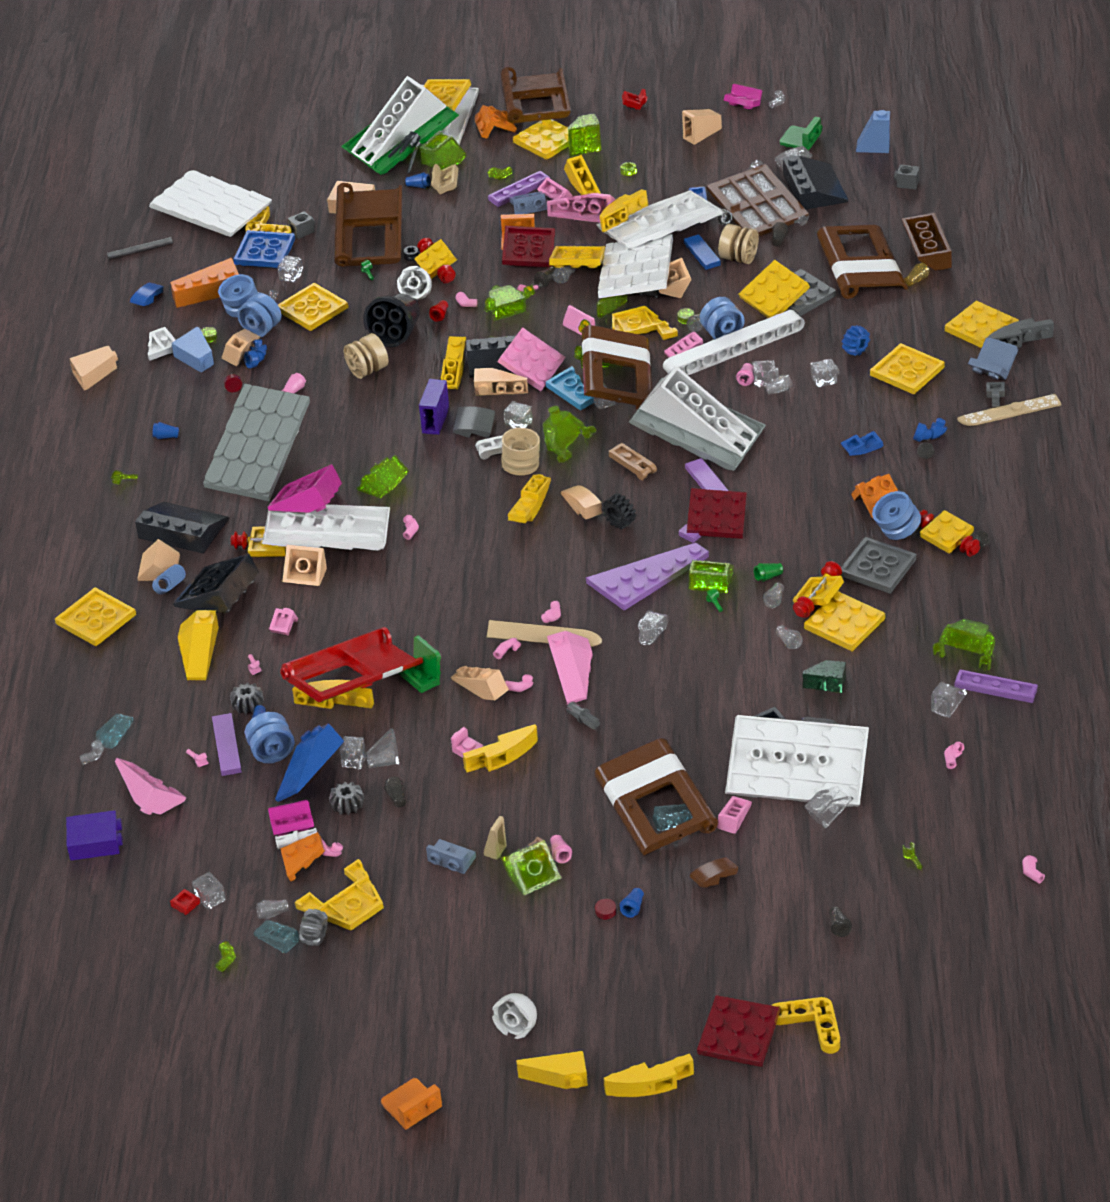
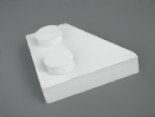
(160, 343)

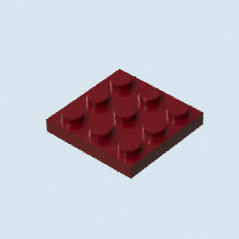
(528, 246)
(716, 513)
(738, 1030)

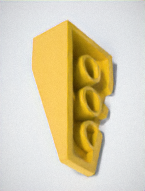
(197, 643)

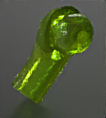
(499, 173)
(228, 956)

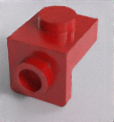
(634, 101)

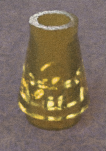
(917, 274)

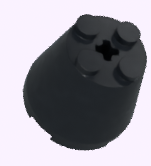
(392, 318)

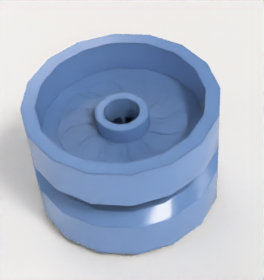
(235, 292)
(259, 314)
(721, 317)
(896, 515)
(269, 737)

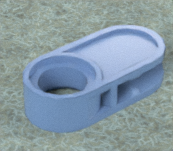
(171, 577)

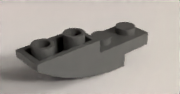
(1024, 331)

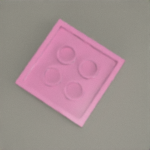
(531, 359)

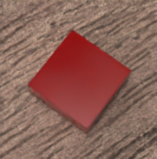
(185, 902)

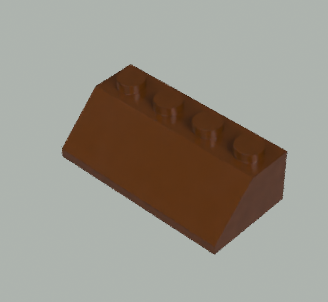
(928, 241)

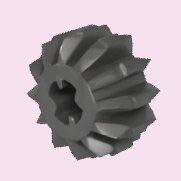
(246, 698)
(346, 798)
(313, 927)

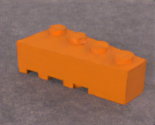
(202, 284)

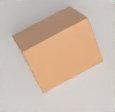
(677, 279)
(157, 560)
(304, 565)

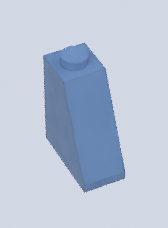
(876, 134)
(193, 350)

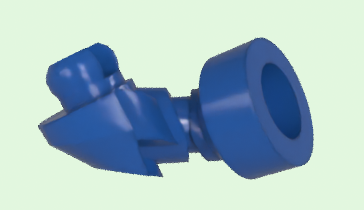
(256, 354)
(936, 430)

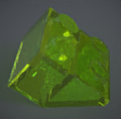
(584, 135)
(441, 150)
(383, 477)
(708, 575)

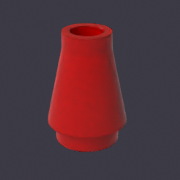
(438, 311)

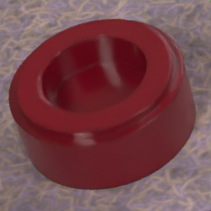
(233, 383)
(605, 909)

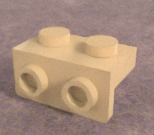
(444, 179)

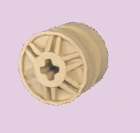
(738, 243)
(365, 355)
(520, 451)

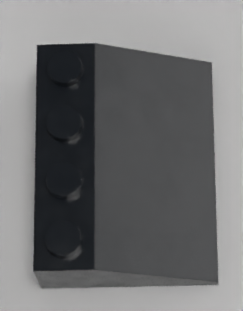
(813, 182)
(180, 526)
(219, 585)

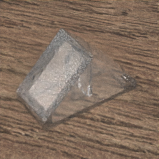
(384, 751)

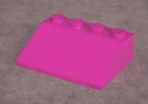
(308, 492)

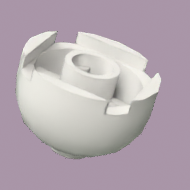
(414, 282)
(515, 1015)

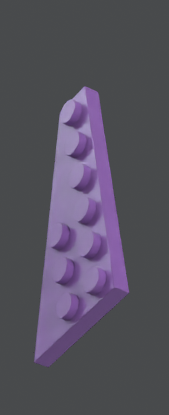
(641, 578)

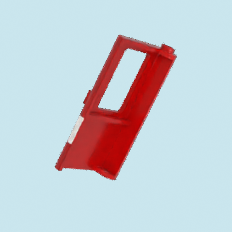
(367, 654)

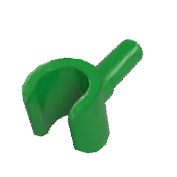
(366, 268)
(712, 597)

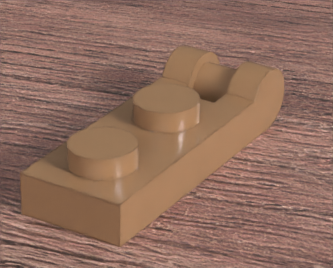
(632, 461)

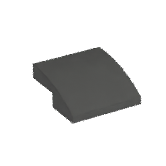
(473, 420)

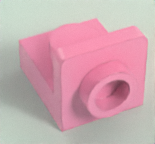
(283, 621)
(462, 743)

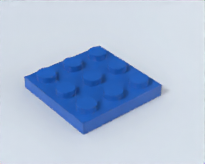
(263, 248)

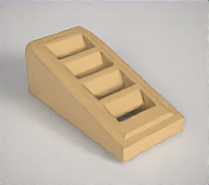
(496, 839)

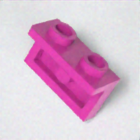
(744, 96)
(290, 818)

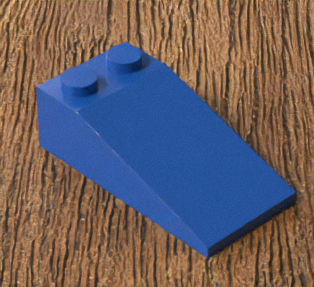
(308, 758)

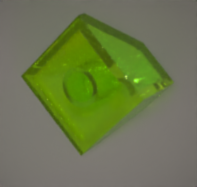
(531, 867)

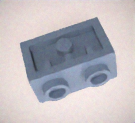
(529, 203)
(450, 856)

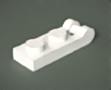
(489, 447)

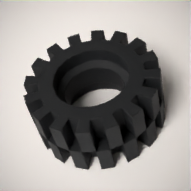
(619, 511)

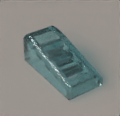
(112, 731)
(667, 816)
(282, 944)

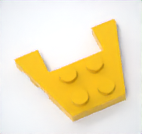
(640, 321)
(352, 904)

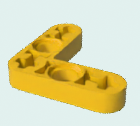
(259, 222)
(813, 1013)

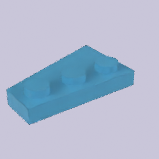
(570, 388)

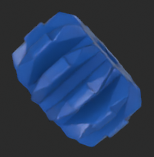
(855, 340)

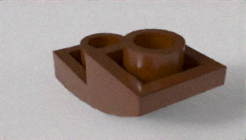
(710, 873)

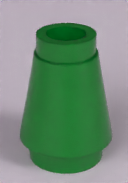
(766, 571)

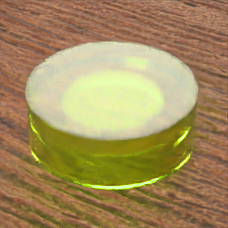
(628, 169)
(684, 314)
(209, 333)

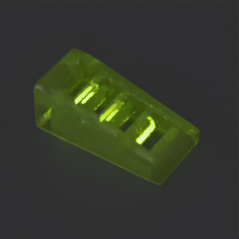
(611, 304)

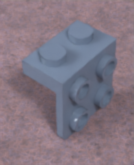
(994, 359)

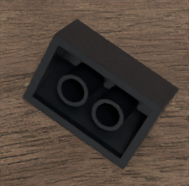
(486, 353)

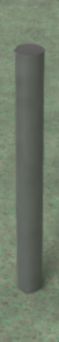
(138, 248)

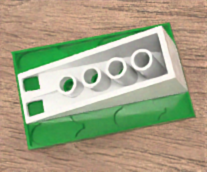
(407, 110)

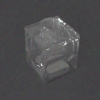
(290, 269)
(764, 372)
(824, 372)
(518, 415)
(352, 752)
(208, 890)

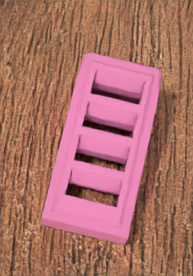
(688, 342)
(732, 817)

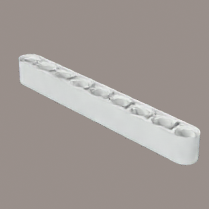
(736, 343)

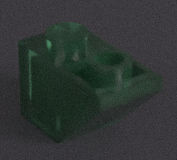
(825, 676)

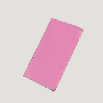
(553, 190)
(574, 317)

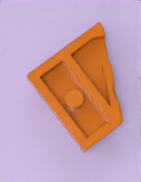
(301, 854)

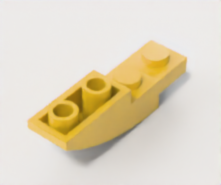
(621, 208)
(454, 362)
(531, 499)
(357, 697)
(507, 749)
(641, 1081)

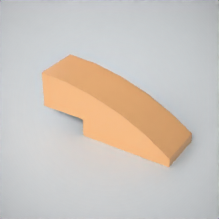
(583, 501)

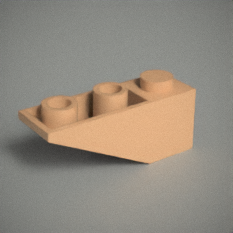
(238, 345)
(497, 382)
(483, 682)

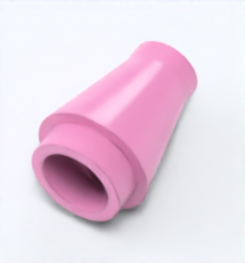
(745, 375)
(294, 383)
(560, 849)

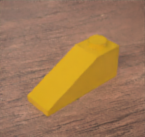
(580, 176)
(557, 1070)

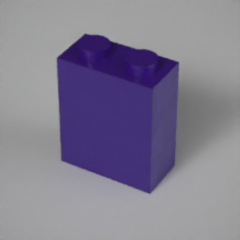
(434, 406)
(93, 835)

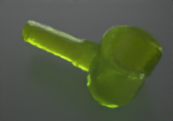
(117, 476)
(910, 853)

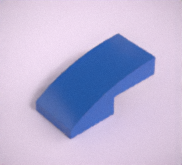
(145, 295)
(862, 445)

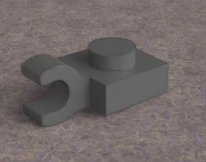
(995, 391)

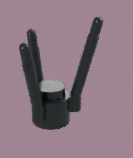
(410, 140)

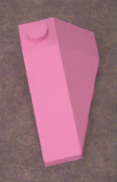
(581, 207)
(572, 660)
(147, 790)

